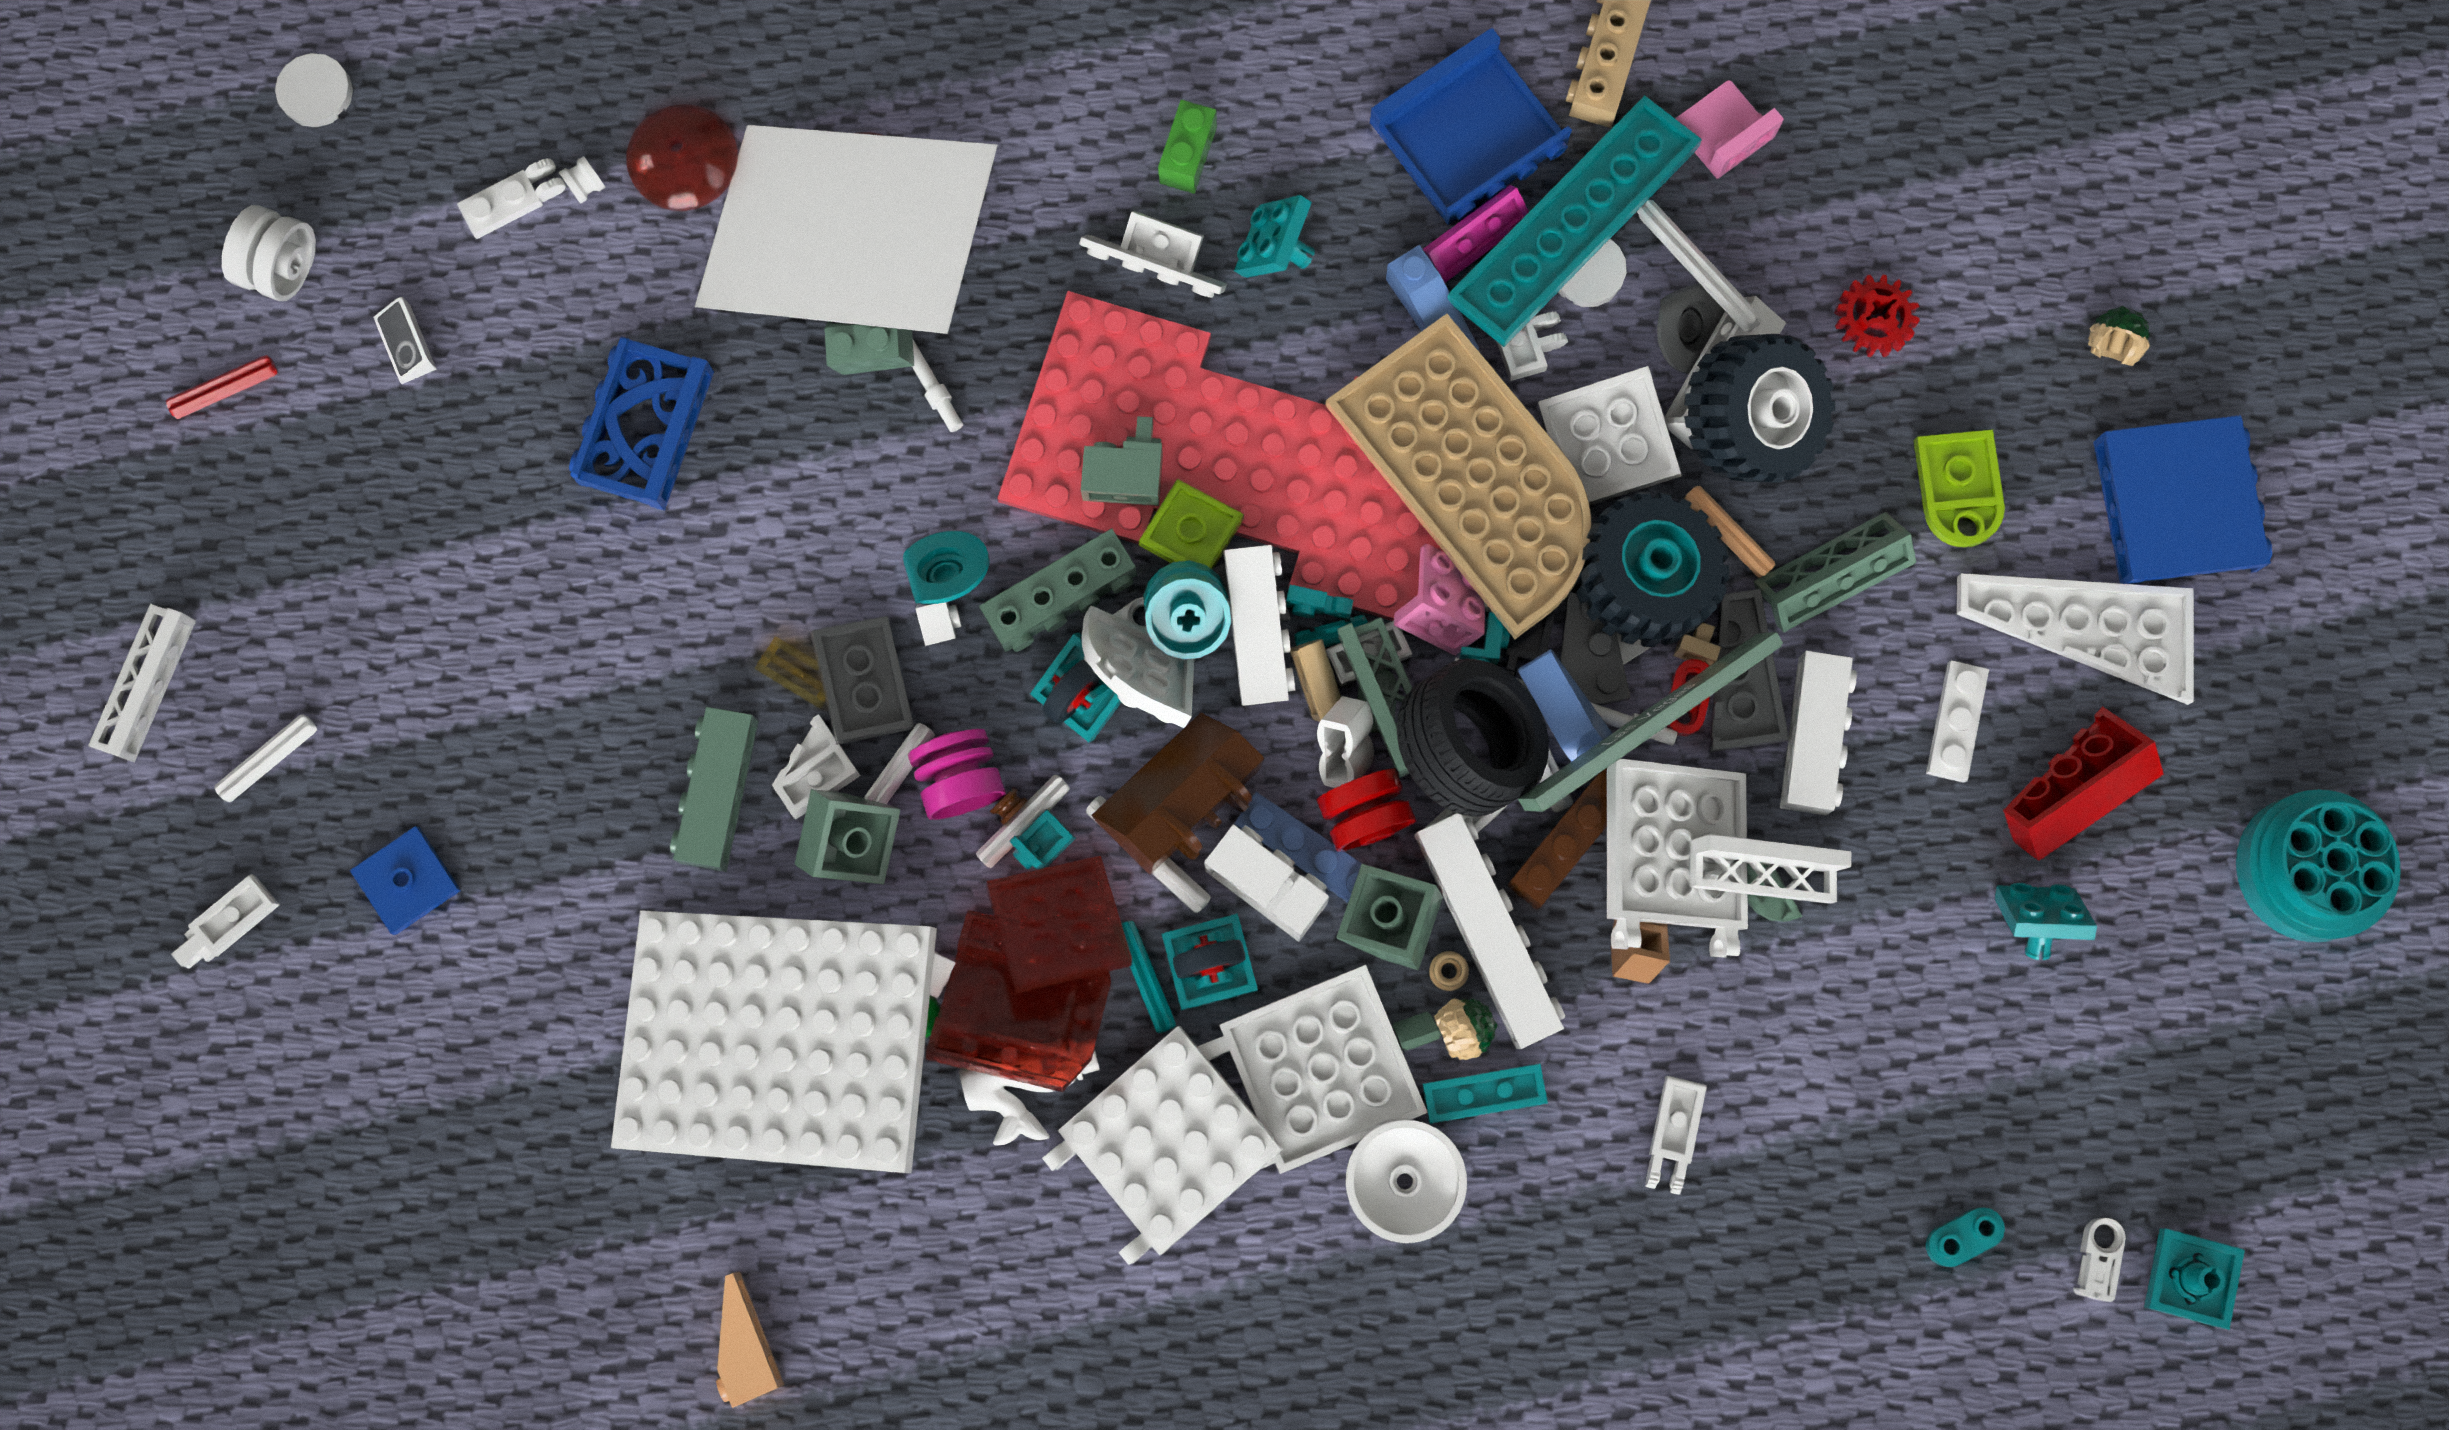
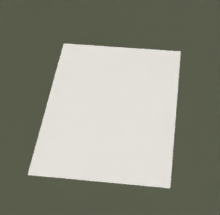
(847, 227)

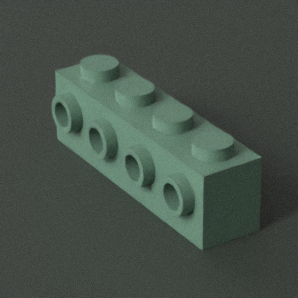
(1058, 591)

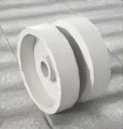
(268, 252)

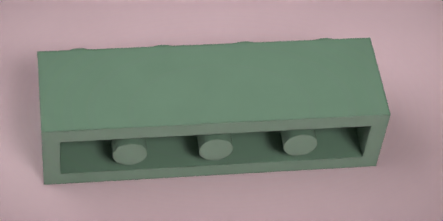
(715, 789)

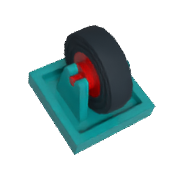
(1075, 692)
(1209, 962)

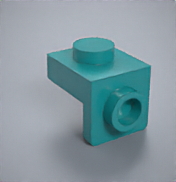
(1495, 638)
(1042, 842)

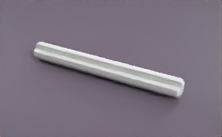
(1699, 266)

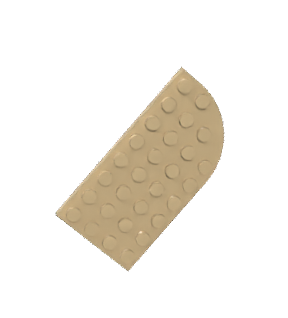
(1473, 471)

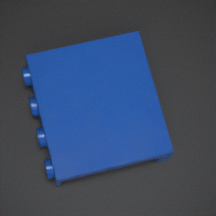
(1468, 128)
(2182, 499)

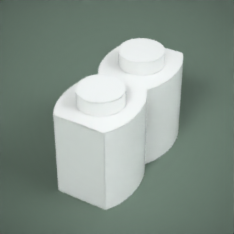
(1345, 742)

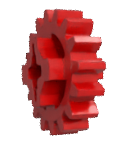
(1873, 299)

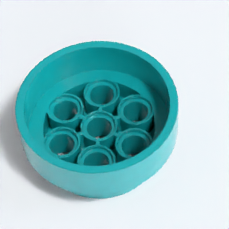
(2269, 862)

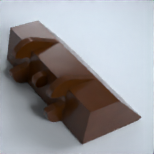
(1180, 792)

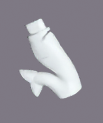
(988, 1094)

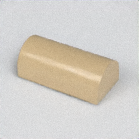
(1316, 677)

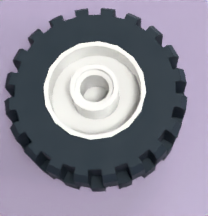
(1759, 408)

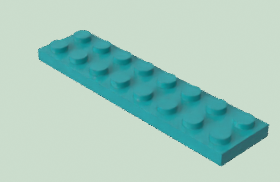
(1573, 221)

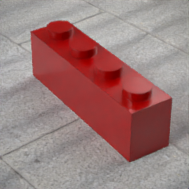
(2083, 784)

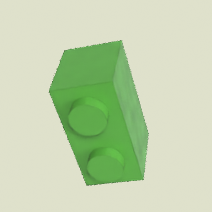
(1187, 146)

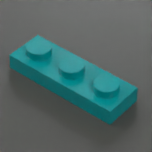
(1484, 1093)

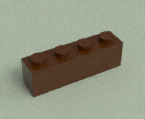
(1563, 845)

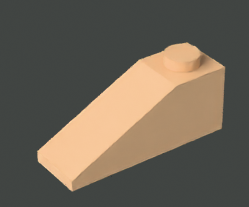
(744, 1354)

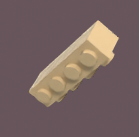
(1607, 60)

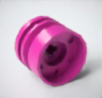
(954, 766)

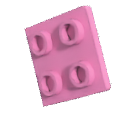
(1728, 128)
(1446, 606)

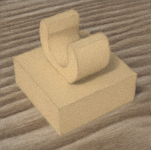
(1698, 645)

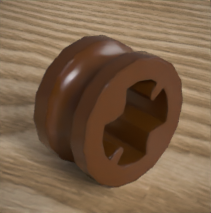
(1008, 805)

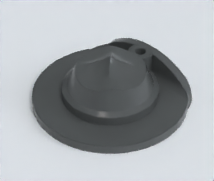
(1686, 325)

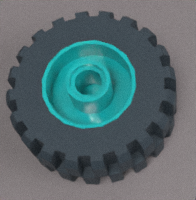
(1652, 569)

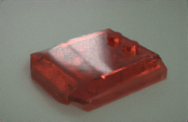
(1024, 1036)

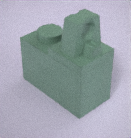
(1124, 473)

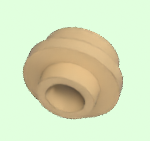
(1460, 965)

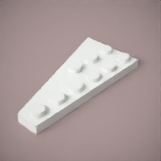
(2113, 627)

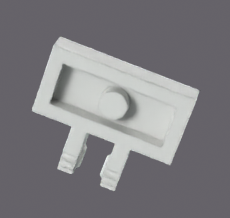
(1524, 353)

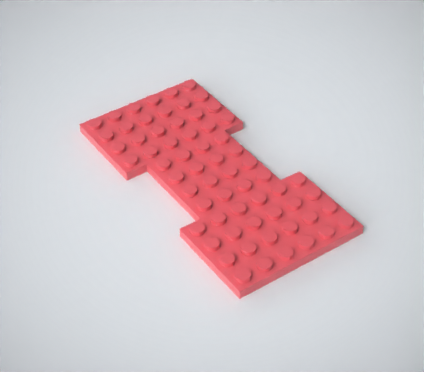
(1232, 439)

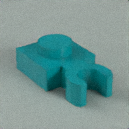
(1308, 602)

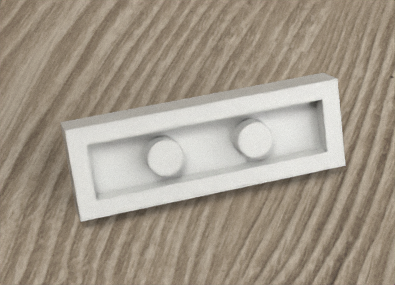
(1957, 721)

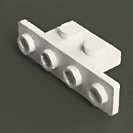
(1159, 248)

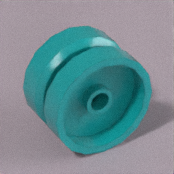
(1167, 613)

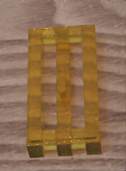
(769, 655)

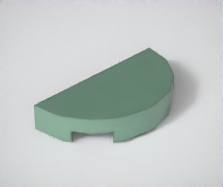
(1772, 907)

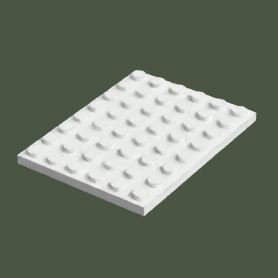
(775, 1040)

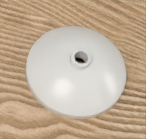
(1436, 1177)

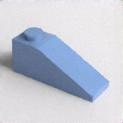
(1423, 291)
(1563, 705)

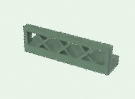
(1842, 574)
(1369, 686)

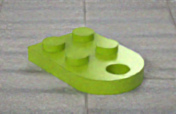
(1960, 481)

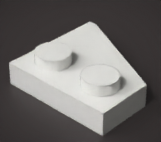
(814, 765)

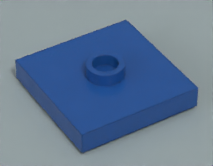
(405, 880)

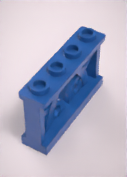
(610, 405)

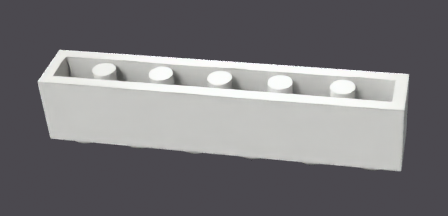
(1489, 930)

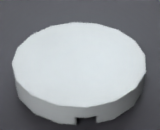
(313, 90)
(1598, 278)

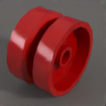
(1366, 810)

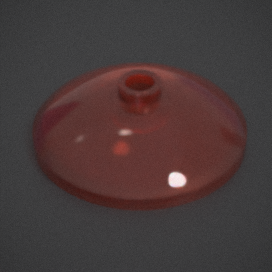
(687, 176)

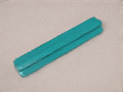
(1147, 981)

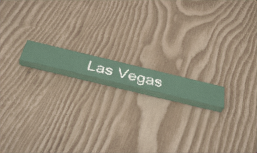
(1650, 722)

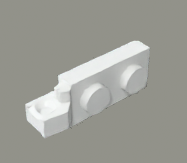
(226, 922)

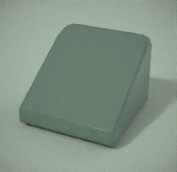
(1416, 1031)

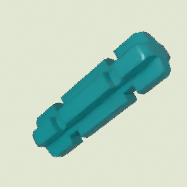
(1328, 632)

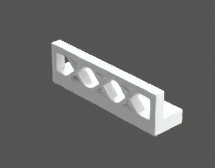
(148, 683)
(1767, 853)

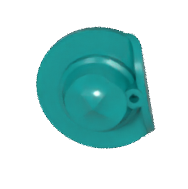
(945, 566)

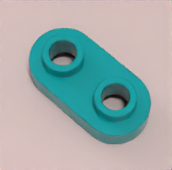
(1966, 1236)

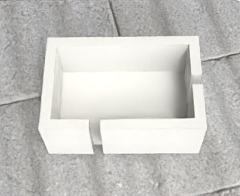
(1267, 881)

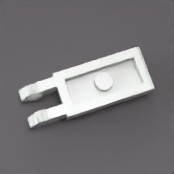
(510, 198)
(1675, 1130)

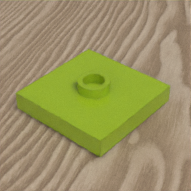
(1191, 527)

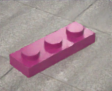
(1476, 233)

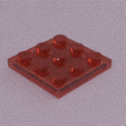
(1058, 924)

